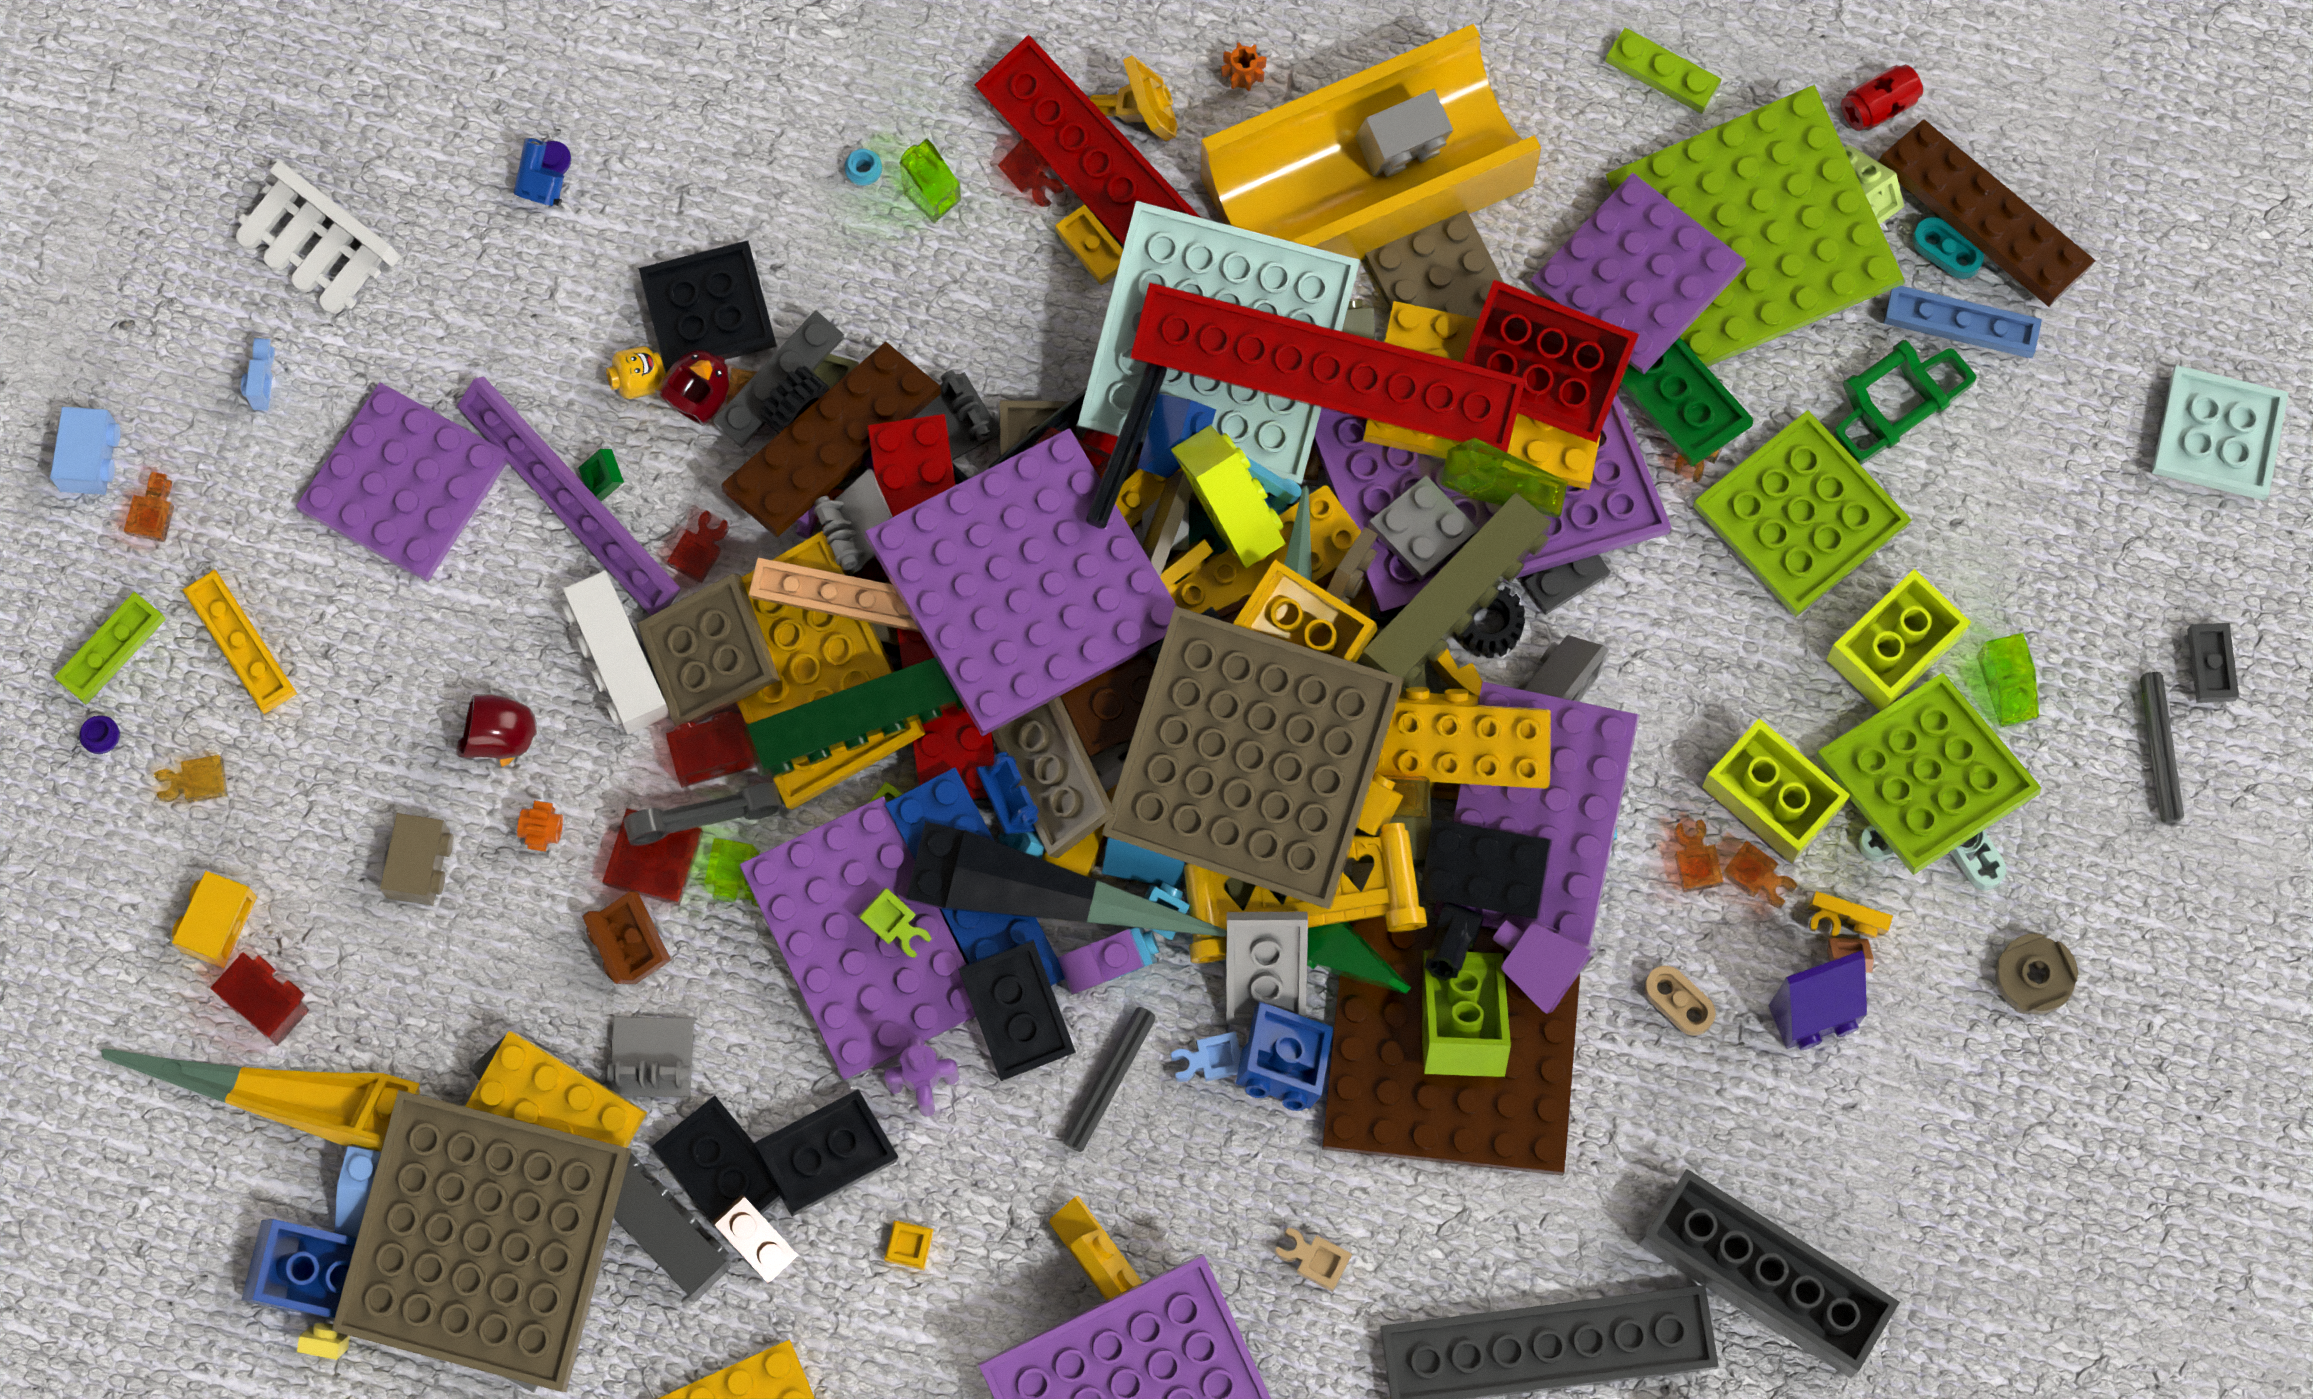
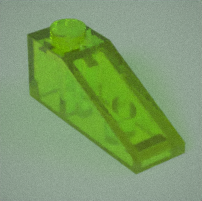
(1496, 476)

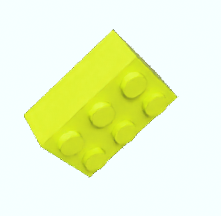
(1230, 495)
(1898, 640)
(1775, 790)

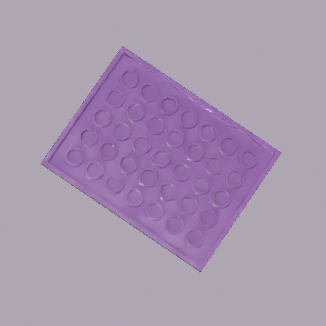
(1612, 514)

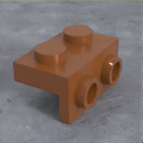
(626, 940)

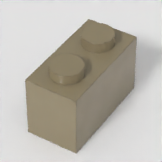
(416, 859)

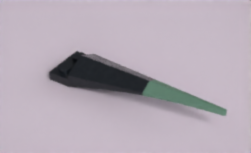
(983, 876)

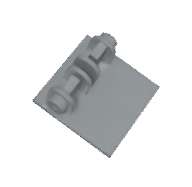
(849, 517)
(651, 1057)

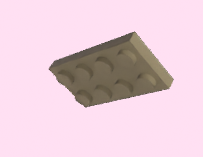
(1056, 775)

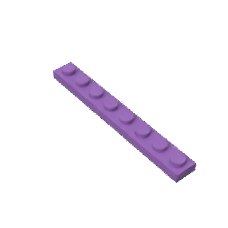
(568, 497)

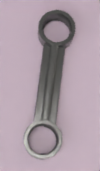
(654, 824)

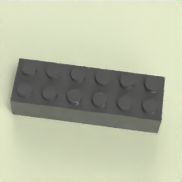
(1769, 1274)

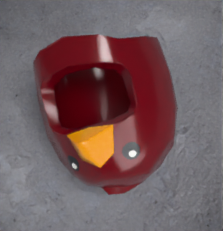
(696, 385)
(496, 729)

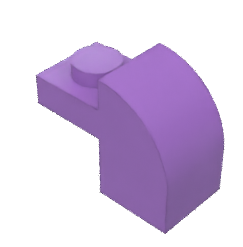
(1100, 961)

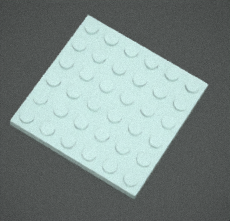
(1231, 268)

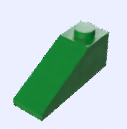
(1348, 954)

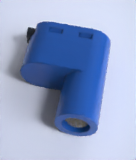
(533, 180)

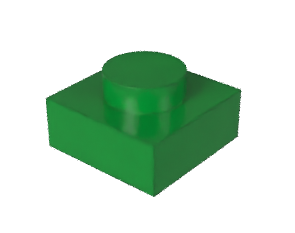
(601, 473)

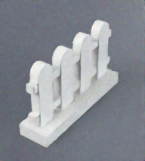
(326, 252)

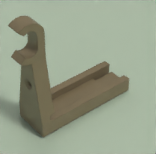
(1167, 519)

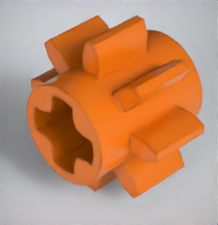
(1234, 64)
(540, 826)

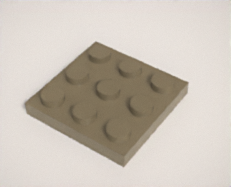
(1437, 268)
(708, 651)

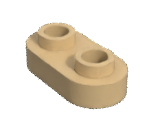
(1683, 998)

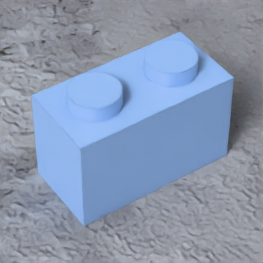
(84, 450)

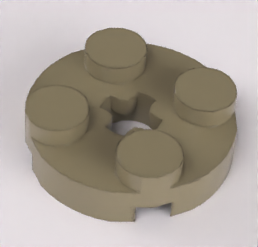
(2045, 954)

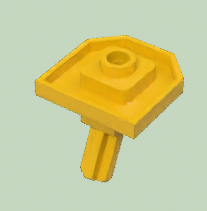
(1141, 101)

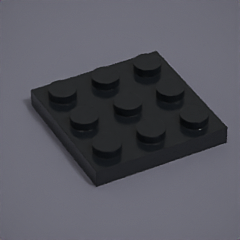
(708, 304)

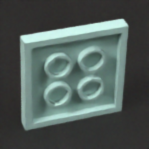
(2220, 432)

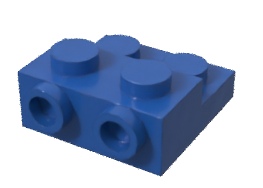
(1285, 1057)

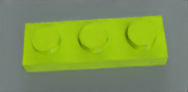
(1663, 70)
(109, 648)

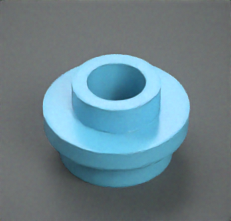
(859, 158)

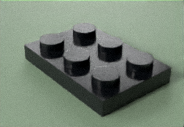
(1485, 868)
(1016, 1010)
(825, 1152)
(716, 1161)

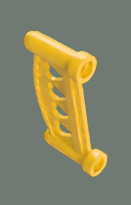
(1387, 893)

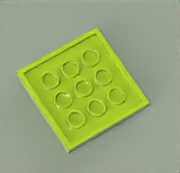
(1802, 513)
(1928, 773)

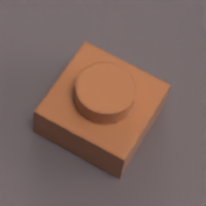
(1845, 946)

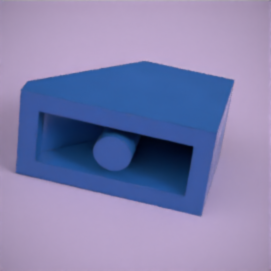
(1171, 424)

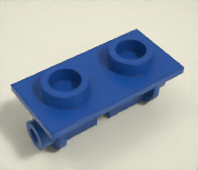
(1010, 803)

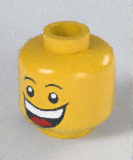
(635, 372)

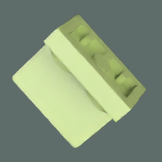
(1878, 183)

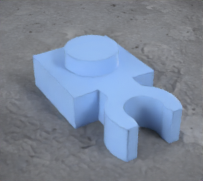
(258, 381)
(1216, 1057)

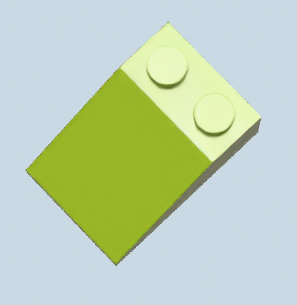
(1466, 1019)

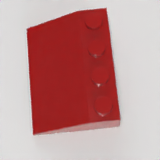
(1565, 355)

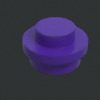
(557, 157)
(99, 734)

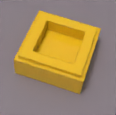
(909, 1245)

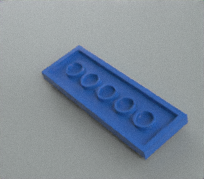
(949, 804)

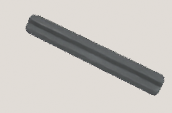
(2161, 747)
(1109, 1079)

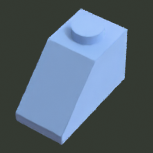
(354, 1189)

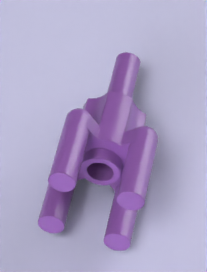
(920, 1073)

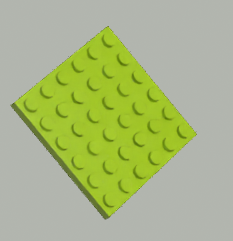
(1785, 203)

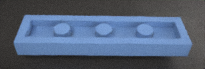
(1963, 321)

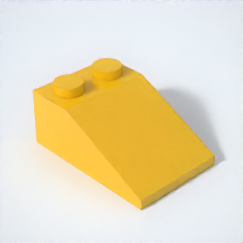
(1305, 615)

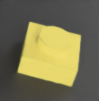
(323, 1342)

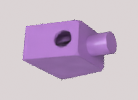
(1542, 961)

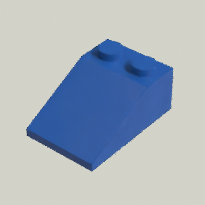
(298, 1268)

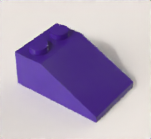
(1821, 1002)

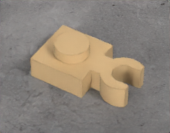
(1320, 1261)

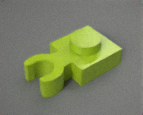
(890, 919)

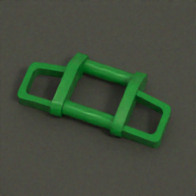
(1916, 373)

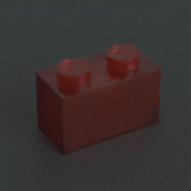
(710, 749)
(260, 998)

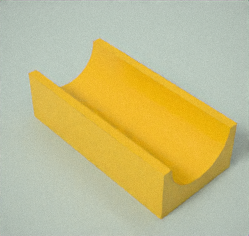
(1306, 179)

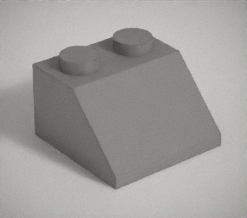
(1567, 669)

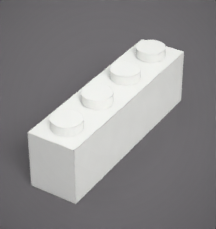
(616, 653)

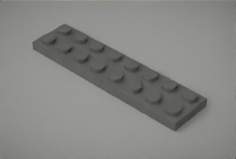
(1551, 1346)

